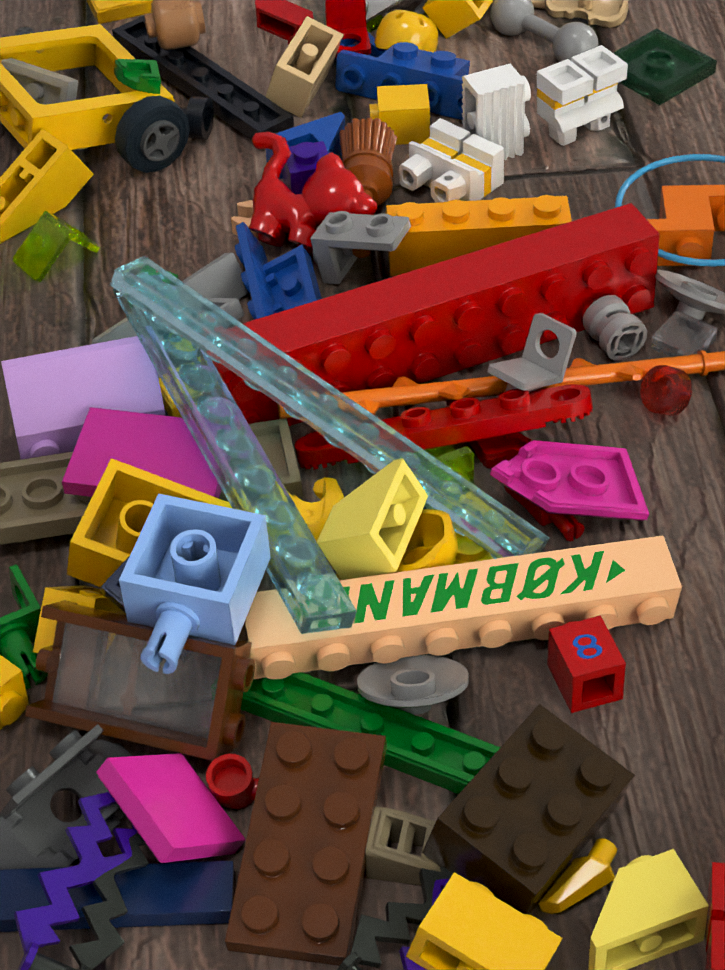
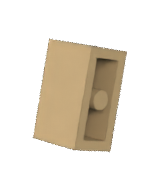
(304, 66)

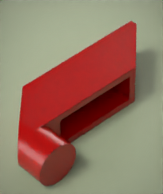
(280, 17)

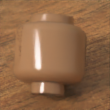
(175, 23)

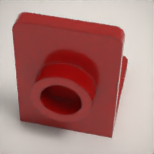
(349, 19)

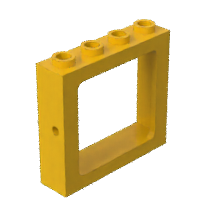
(72, 122)

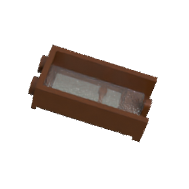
(102, 681)

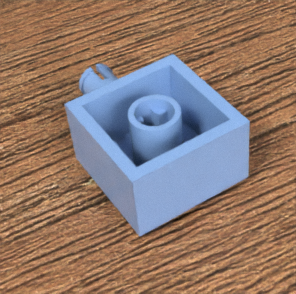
(193, 575)

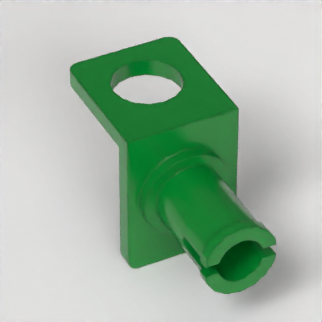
(20, 629)

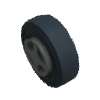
(152, 134)

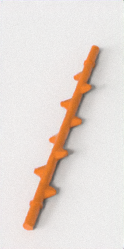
(580, 373)

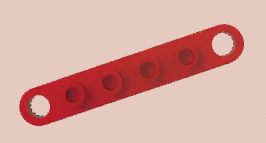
(465, 421)

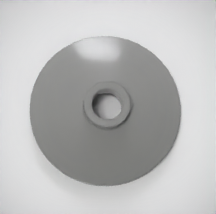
(693, 296)
(413, 682)

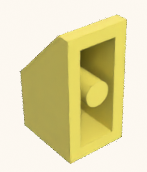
(374, 523)
(648, 914)

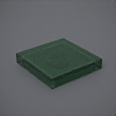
(663, 66)

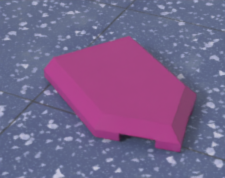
(575, 480)

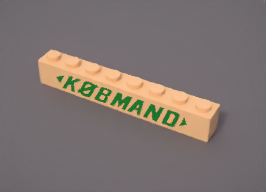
(471, 606)

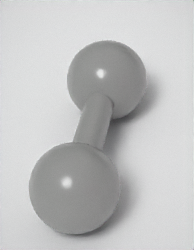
(517, 16)

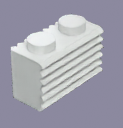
(496, 107)

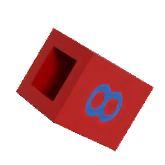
(586, 664)

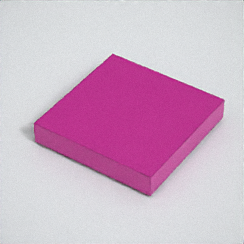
(170, 807)

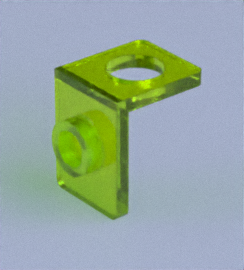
(46, 244)

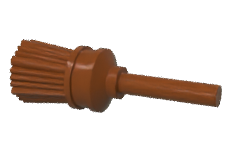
(368, 154)

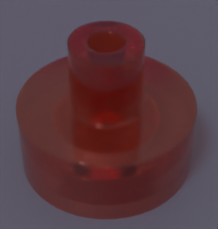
(666, 390)

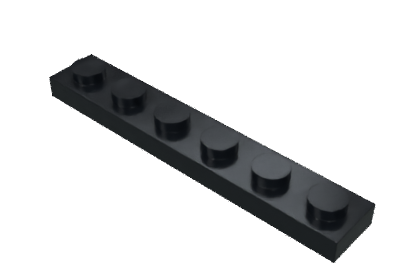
(201, 77)

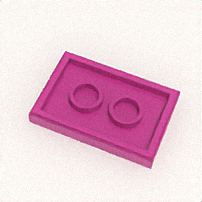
(140, 440)

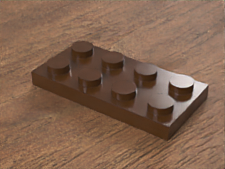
(307, 844)

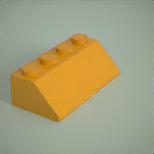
(462, 227)

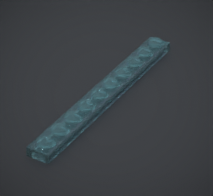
(323, 406)
(245, 474)

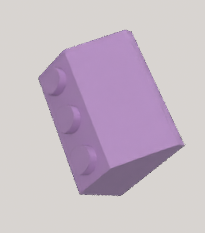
(56, 388)

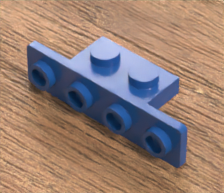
(406, 65)
(278, 283)

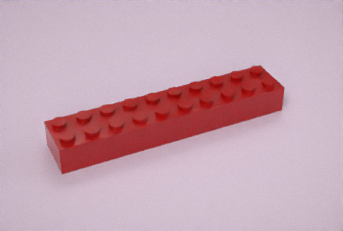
(460, 308)

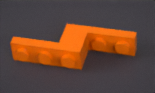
(689, 220)

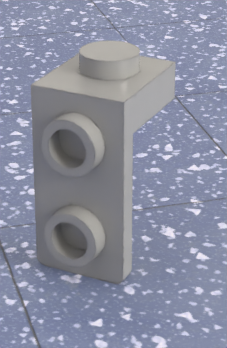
(347, 231)

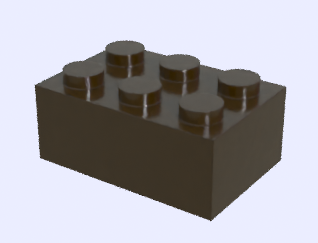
(528, 811)

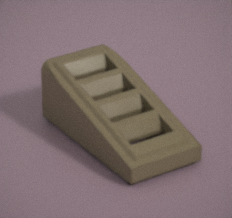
(399, 863)

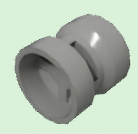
(618, 334)

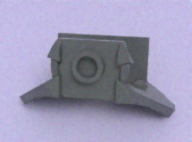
(28, 827)

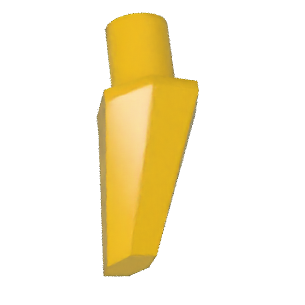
(581, 878)

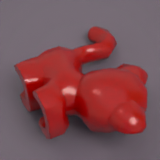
(282, 211)

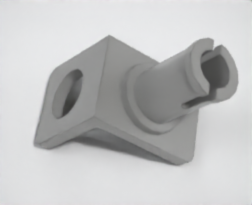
(535, 368)

